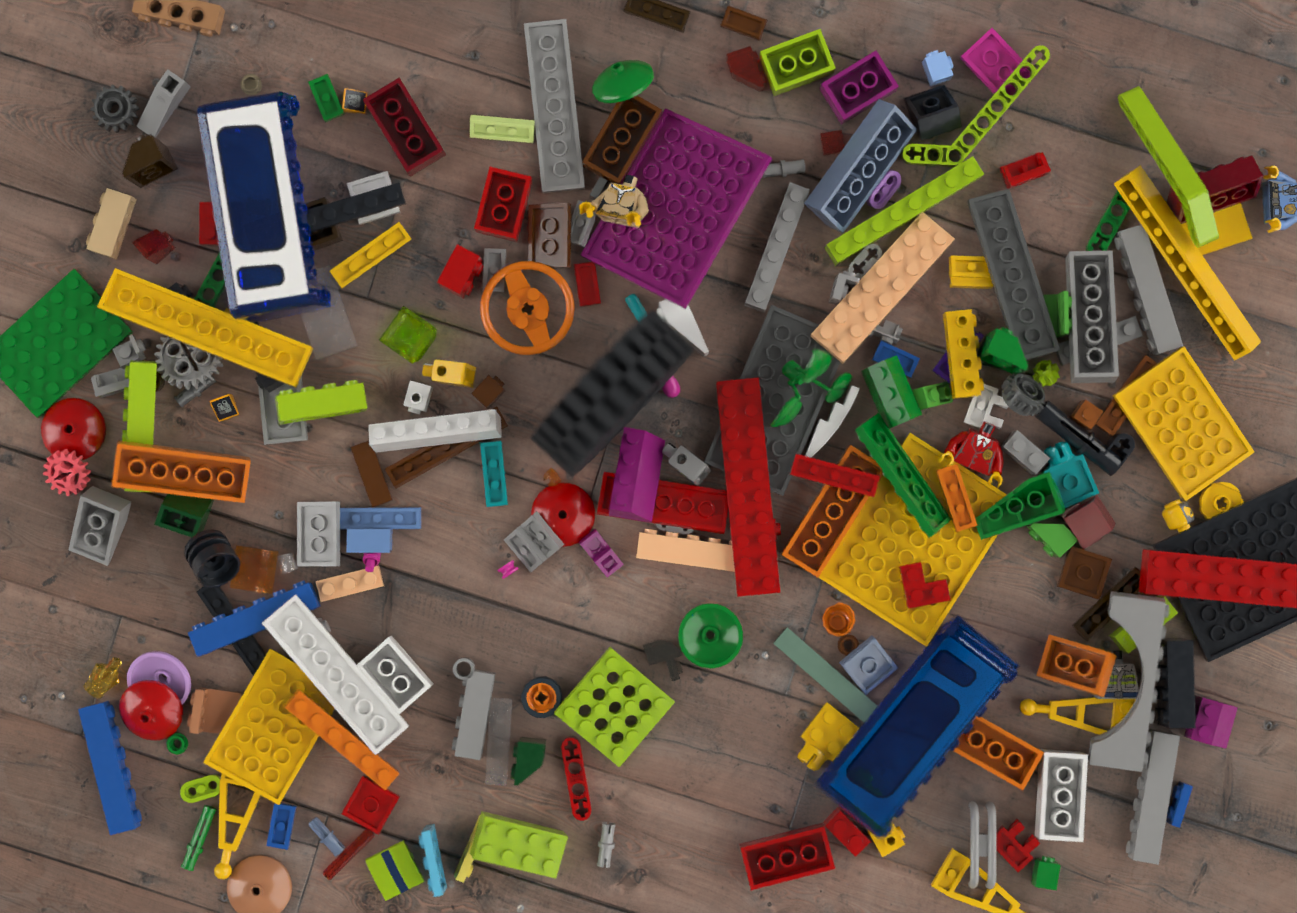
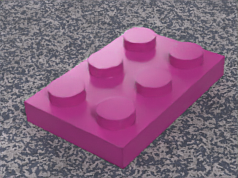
(993, 61)

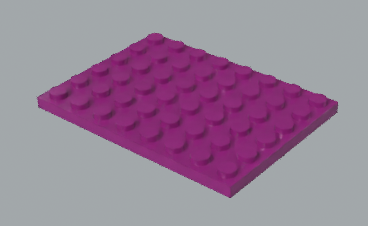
(694, 196)

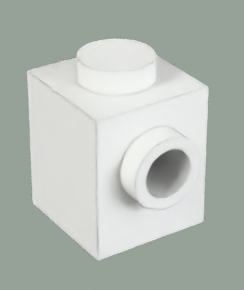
(417, 397)

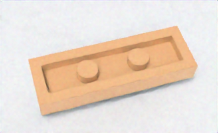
(349, 584)

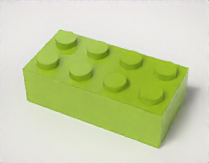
(320, 403)
(518, 844)

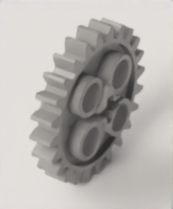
(171, 365)

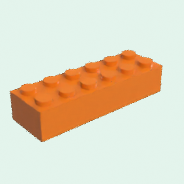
(181, 471)
(828, 518)

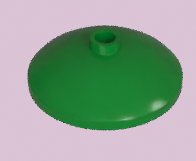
(622, 81)
(714, 651)

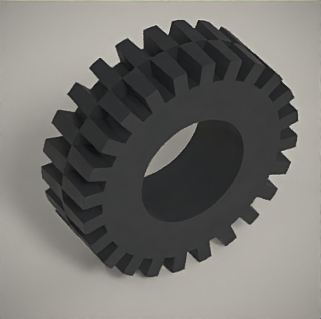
(611, 393)

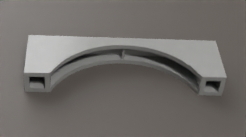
(1126, 742)

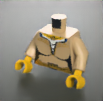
(619, 204)

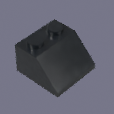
(933, 112)

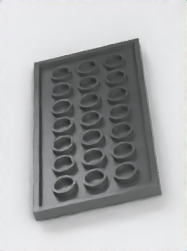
(779, 341)

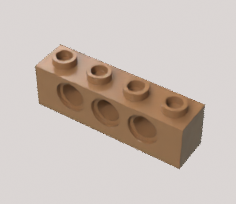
(209, 25)

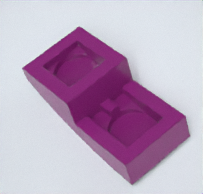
(601, 553)

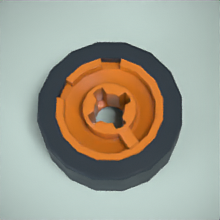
(530, 699)

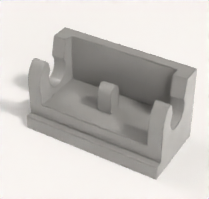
(109, 383)

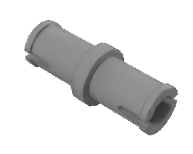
(785, 168)
(606, 844)

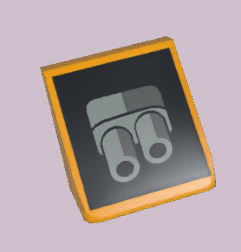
(353, 101)
(224, 407)

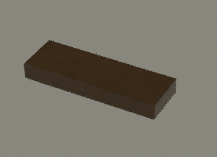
(659, 13)

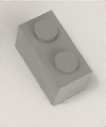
(1024, 452)

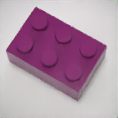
(858, 87)

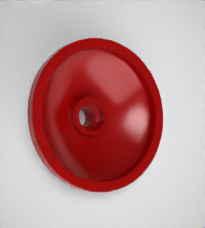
(87, 427)
(577, 505)
(157, 703)

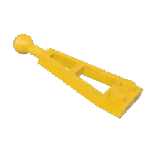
(1120, 709)
(223, 869)
(950, 876)

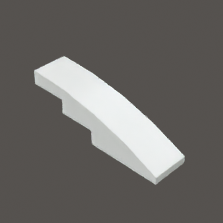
(825, 429)

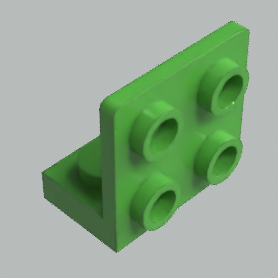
(1058, 310)

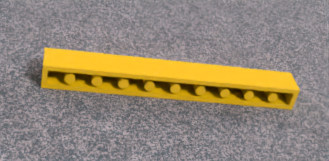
(1187, 263)

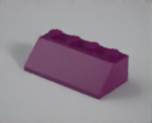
(637, 475)

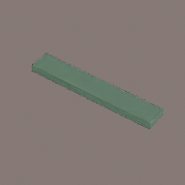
(825, 674)

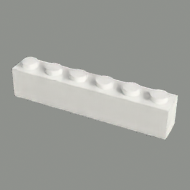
(435, 431)

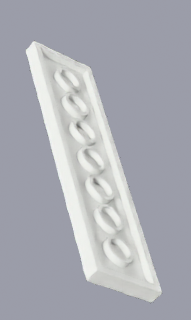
(335, 674)

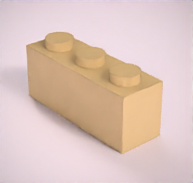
(110, 223)

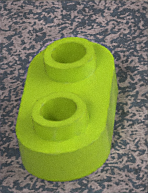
(202, 787)

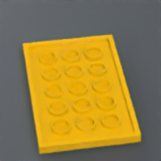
(1183, 423)
(262, 739)

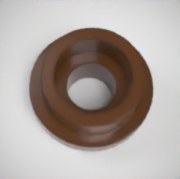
(843, 639)

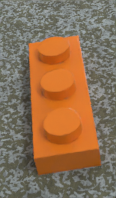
(956, 498)

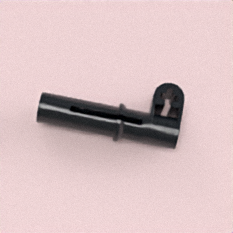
(1102, 454)

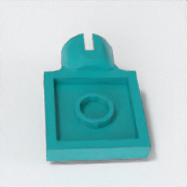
(1070, 474)

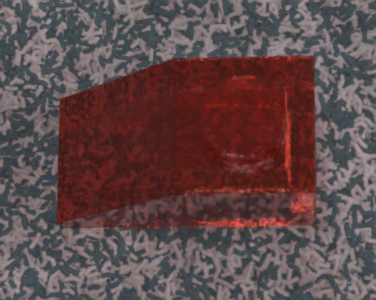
(155, 245)

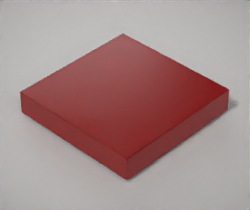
(370, 805)

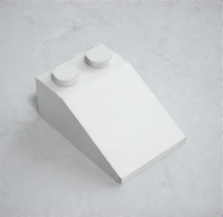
(684, 324)

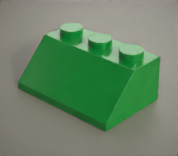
(1003, 351)
(891, 392)

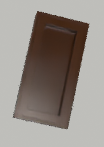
(743, 23)

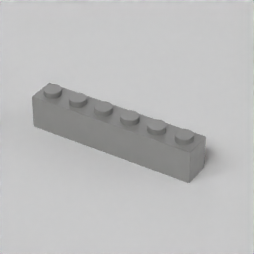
(776, 247)
(1148, 290)
(1153, 798)

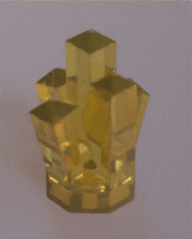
(103, 678)

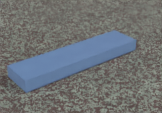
(380, 518)

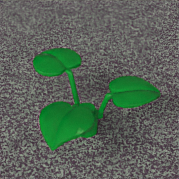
(797, 375)

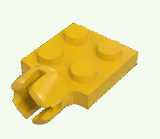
(825, 737)

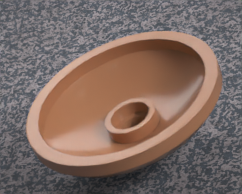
(265, 874)

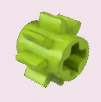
(1046, 373)

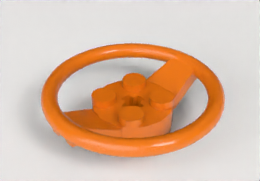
(521, 295)

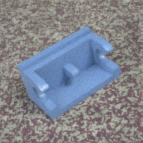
(369, 540)

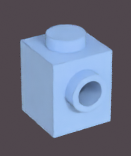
(937, 67)

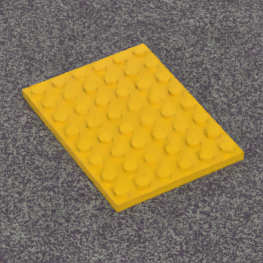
(890, 536)

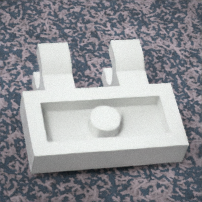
(981, 406)

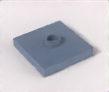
(868, 665)

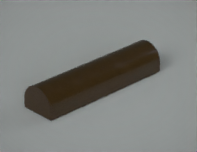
(1097, 615)

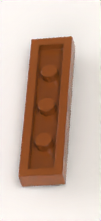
(1113, 415)

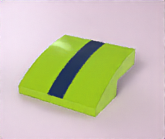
(394, 870)

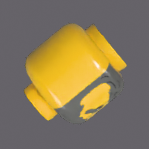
(1178, 515)

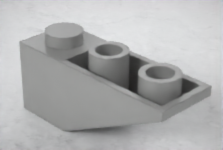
(162, 103)

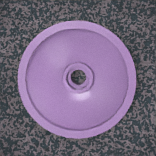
(154, 664)

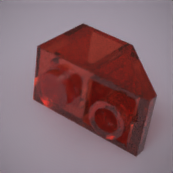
(744, 68)

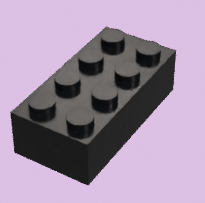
(1176, 684)

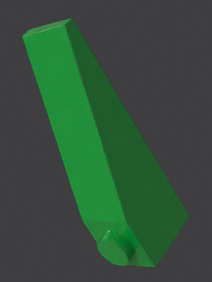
(1028, 503)

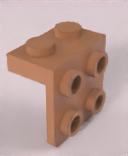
(211, 709)

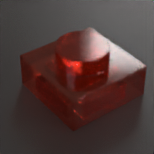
(832, 142)

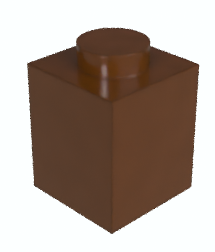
(489, 391)

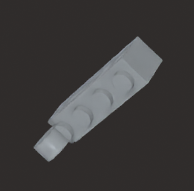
(475, 711)

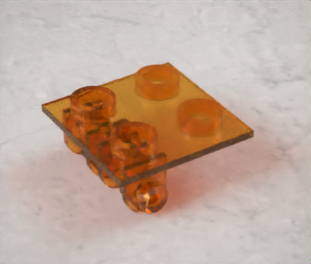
(256, 569)

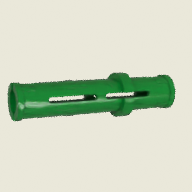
(189, 861)

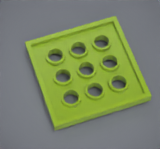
(615, 721)

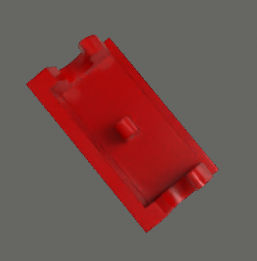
(1025, 170)

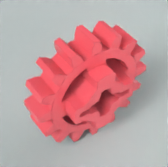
(66, 472)

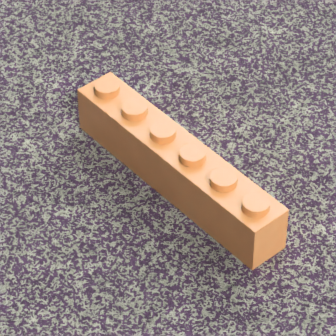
(685, 551)

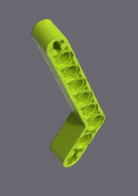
(986, 112)
(1173, 165)

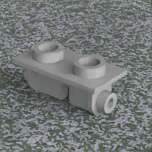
(887, 332)

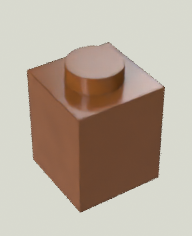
(1086, 414)

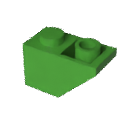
(933, 395)
(1055, 537)

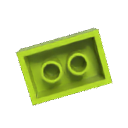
(797, 62)

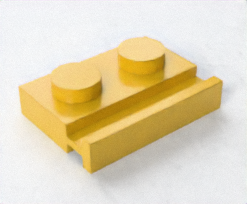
(969, 272)

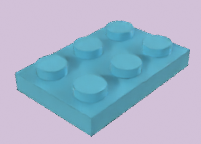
(433, 860)

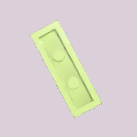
(502, 128)

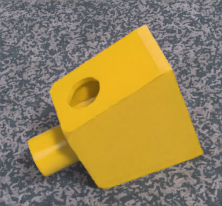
(456, 373)

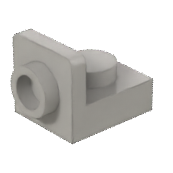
(130, 351)

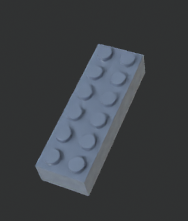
(861, 165)

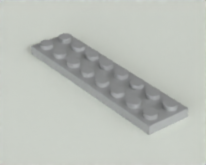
(554, 106)

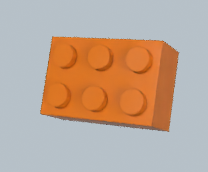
(1076, 665)

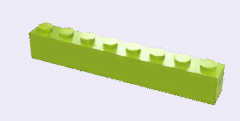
(904, 210)

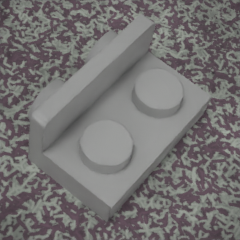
(841, 285)

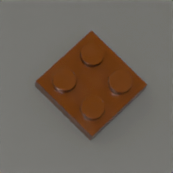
(1084, 572)

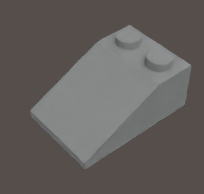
(98, 524)

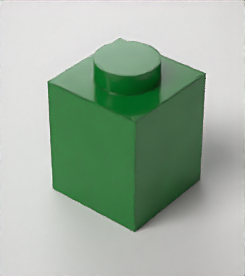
(1046, 873)

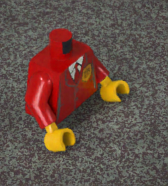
(977, 452)

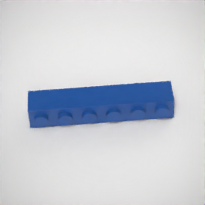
(248, 620)
(110, 768)

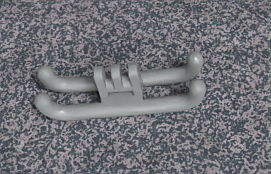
(982, 845)

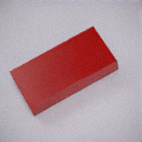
(587, 284)

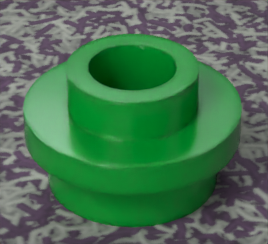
(171, 743)

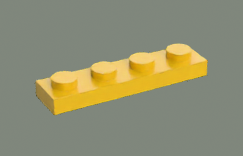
(370, 255)

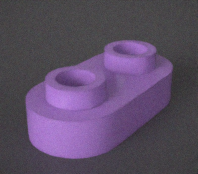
(884, 190)

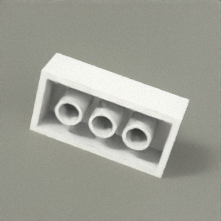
(1061, 795)

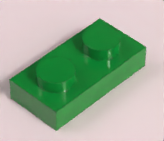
(326, 98)

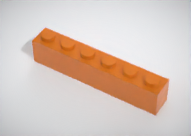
(341, 739)

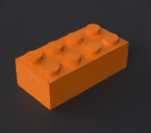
(999, 752)

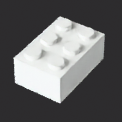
(395, 674)

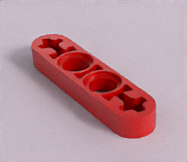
(576, 778)

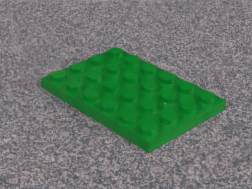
(58, 343)

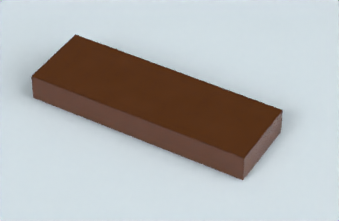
(371, 474)

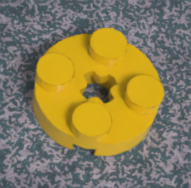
(1215, 492)

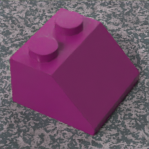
(1212, 722)

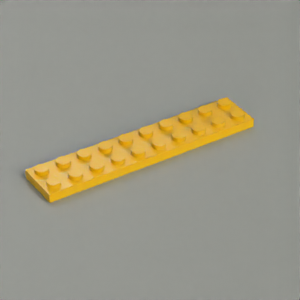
(205, 327)

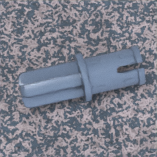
(326, 836)

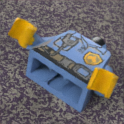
(1279, 199)

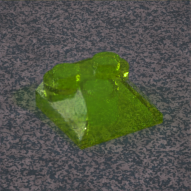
(409, 335)

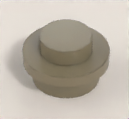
(251, 84)

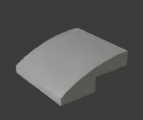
(533, 542)

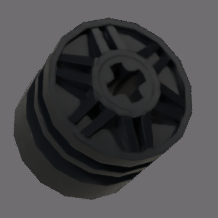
(212, 558)

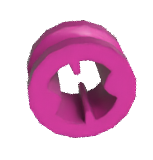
(508, 569)

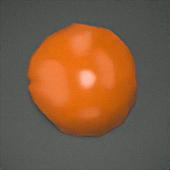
(838, 619)

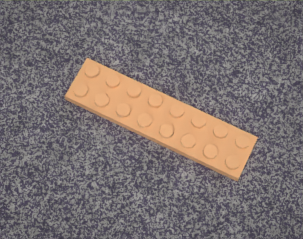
(882, 287)

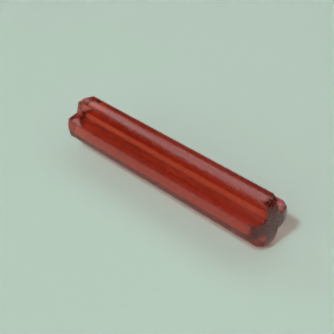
(348, 854)

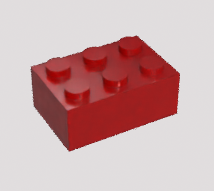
(503, 204)

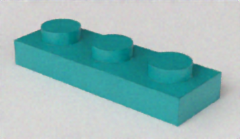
(494, 474)

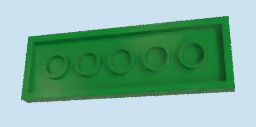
(903, 475)

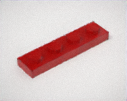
(834, 475)

